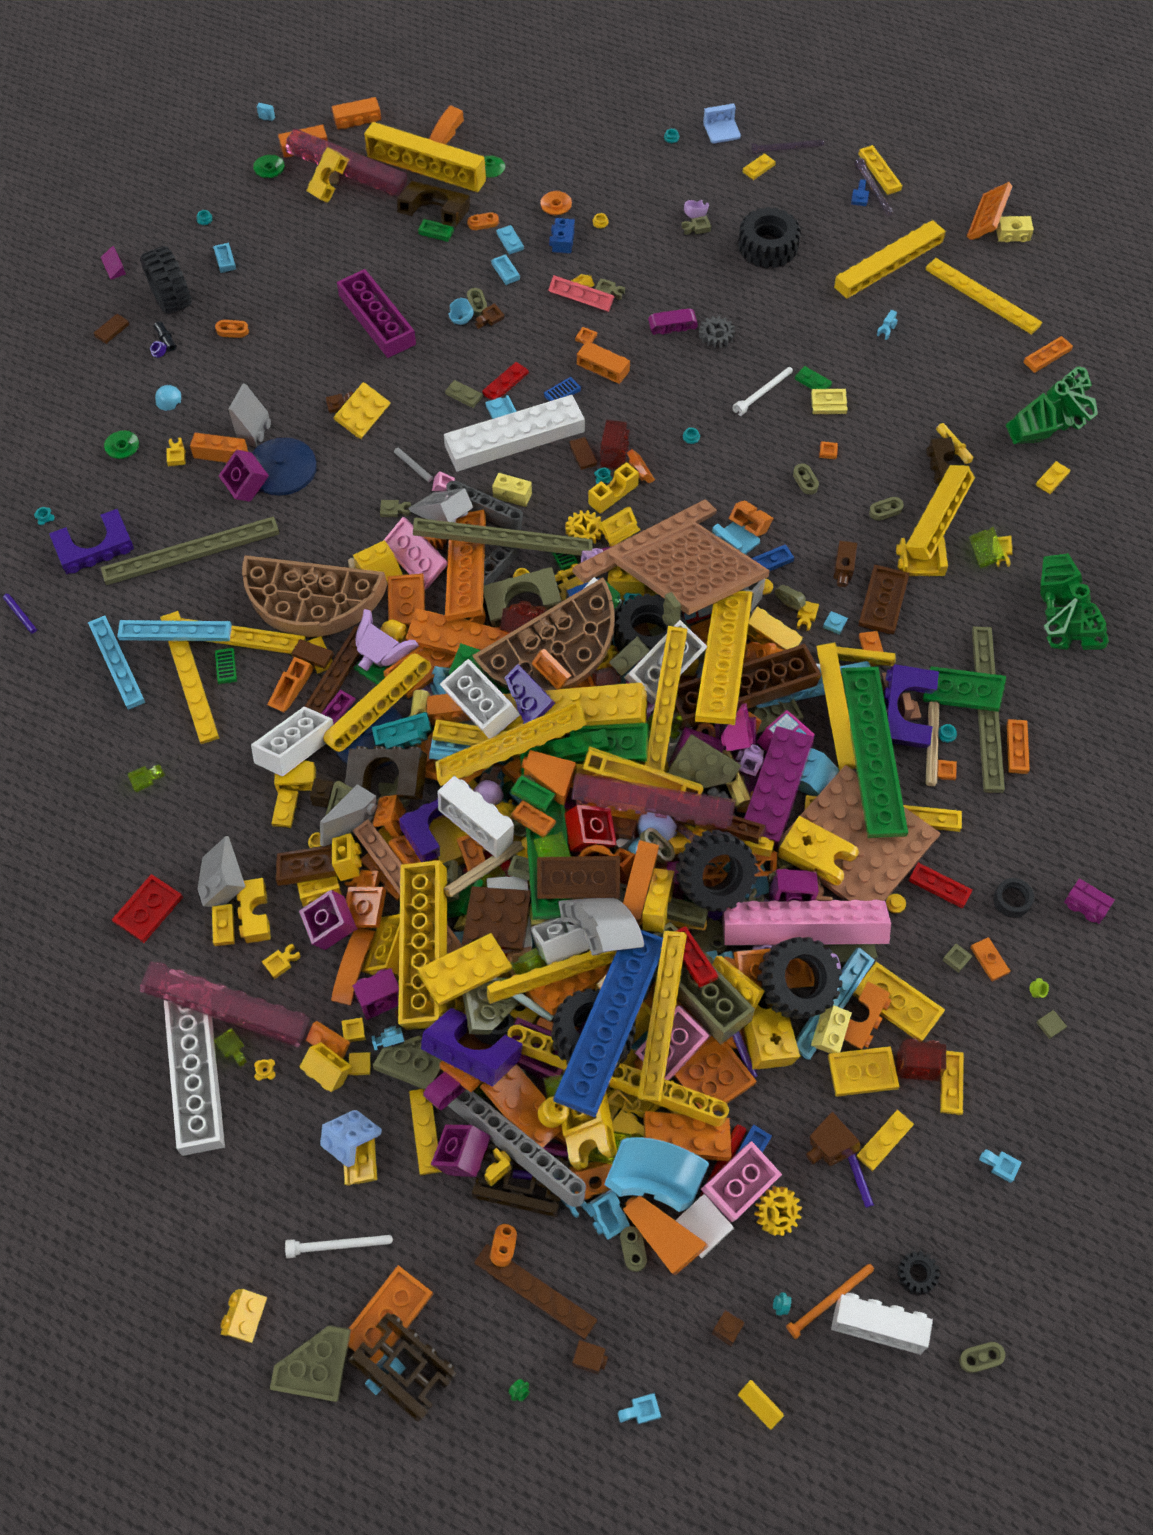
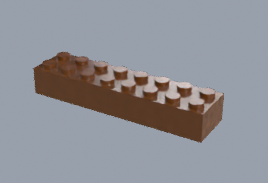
(760, 682)

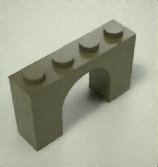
(500, 593)

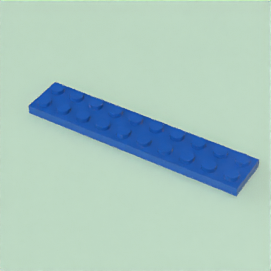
(608, 1027)

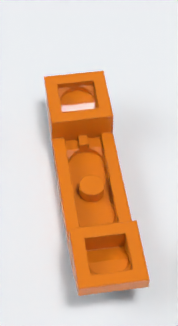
(352, 965)

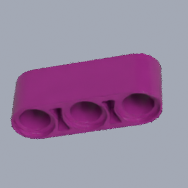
(673, 321)
(443, 1091)

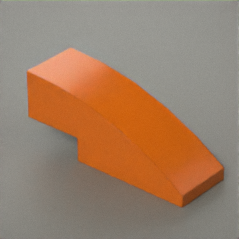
(447, 125)
(290, 684)

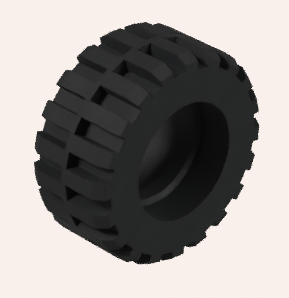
(765, 251)
(165, 279)
(638, 611)
(736, 883)
(825, 977)
(569, 1014)

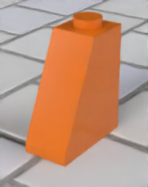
(550, 773)

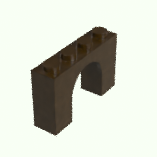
(417, 194)
(410, 762)

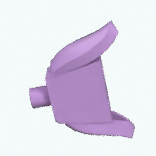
(378, 646)

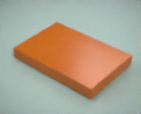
(404, 596)

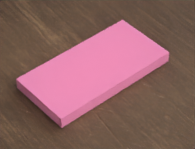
(415, 552)

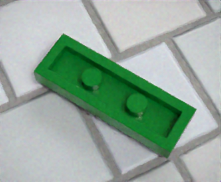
(579, 744)

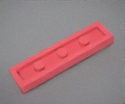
(581, 293)

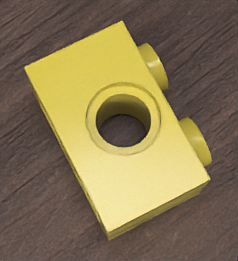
(1015, 229)
(512, 489)
(831, 1029)

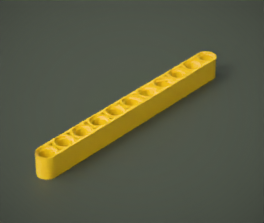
(629, 1074)

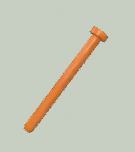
(795, 1328)

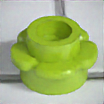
(1039, 988)

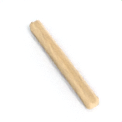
(932, 750)
(482, 869)

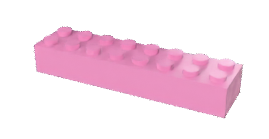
(822, 920)

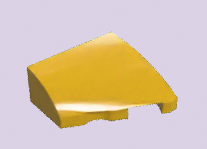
(630, 1103)

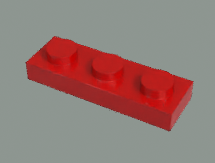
(505, 381)
(940, 885)
(697, 962)

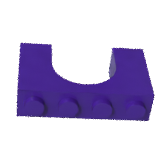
(75, 558)
(905, 679)
(416, 830)
(485, 1065)

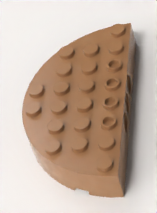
(310, 596)
(572, 632)

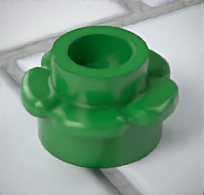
(519, 1390)

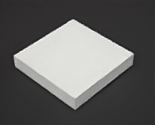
(706, 1222)

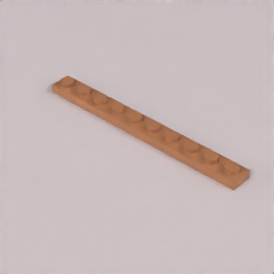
(605, 560)
(391, 866)

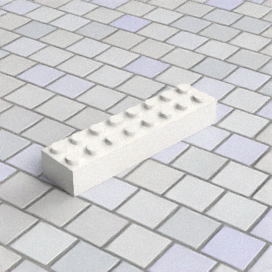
(514, 432)
(193, 1080)

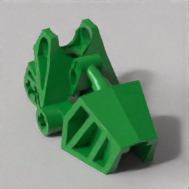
(1062, 401)
(1062, 587)

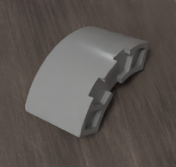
(605, 922)

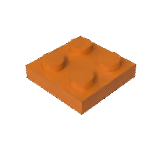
(366, 905)

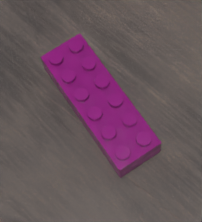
(376, 313)
(779, 781)

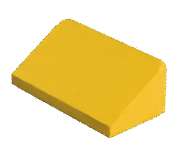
(761, 1404)

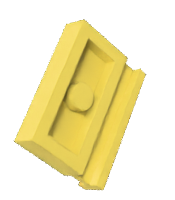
(829, 401)

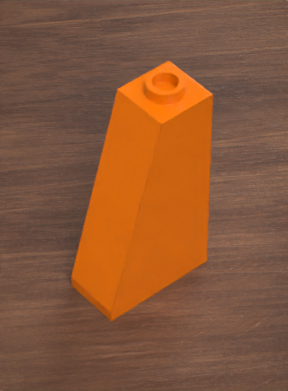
(640, 878)
(666, 1236)

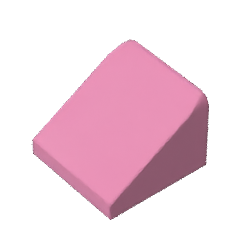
(441, 481)

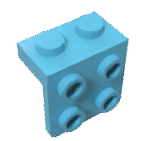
(737, 537)

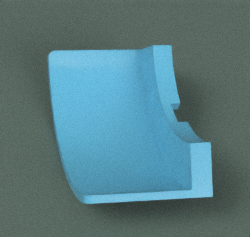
(657, 1169)

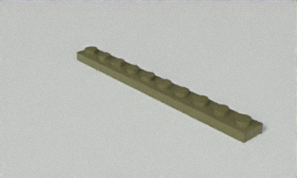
(501, 537)
(189, 550)
(988, 720)
(677, 909)

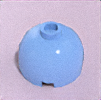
(664, 826)

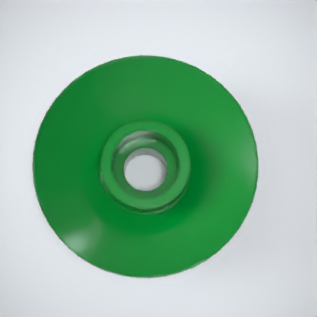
(268, 166)
(493, 166)
(119, 439)

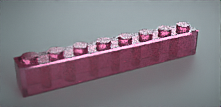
(357, 168)
(653, 799)
(224, 1003)

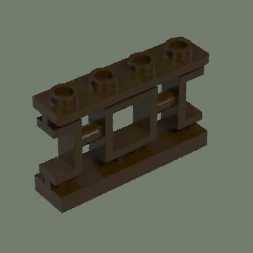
(516, 1195)
(389, 1380)

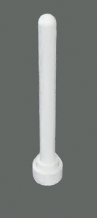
(742, 406)
(295, 1247)

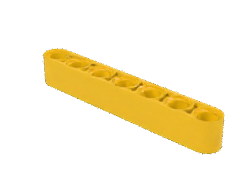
(376, 702)
(836, 704)

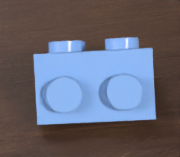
(721, 124)
(346, 1133)

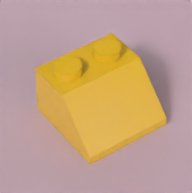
(378, 558)

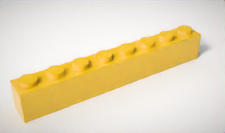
(889, 259)

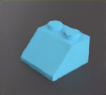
(817, 773)

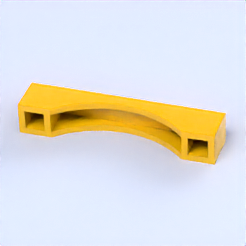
(627, 770)

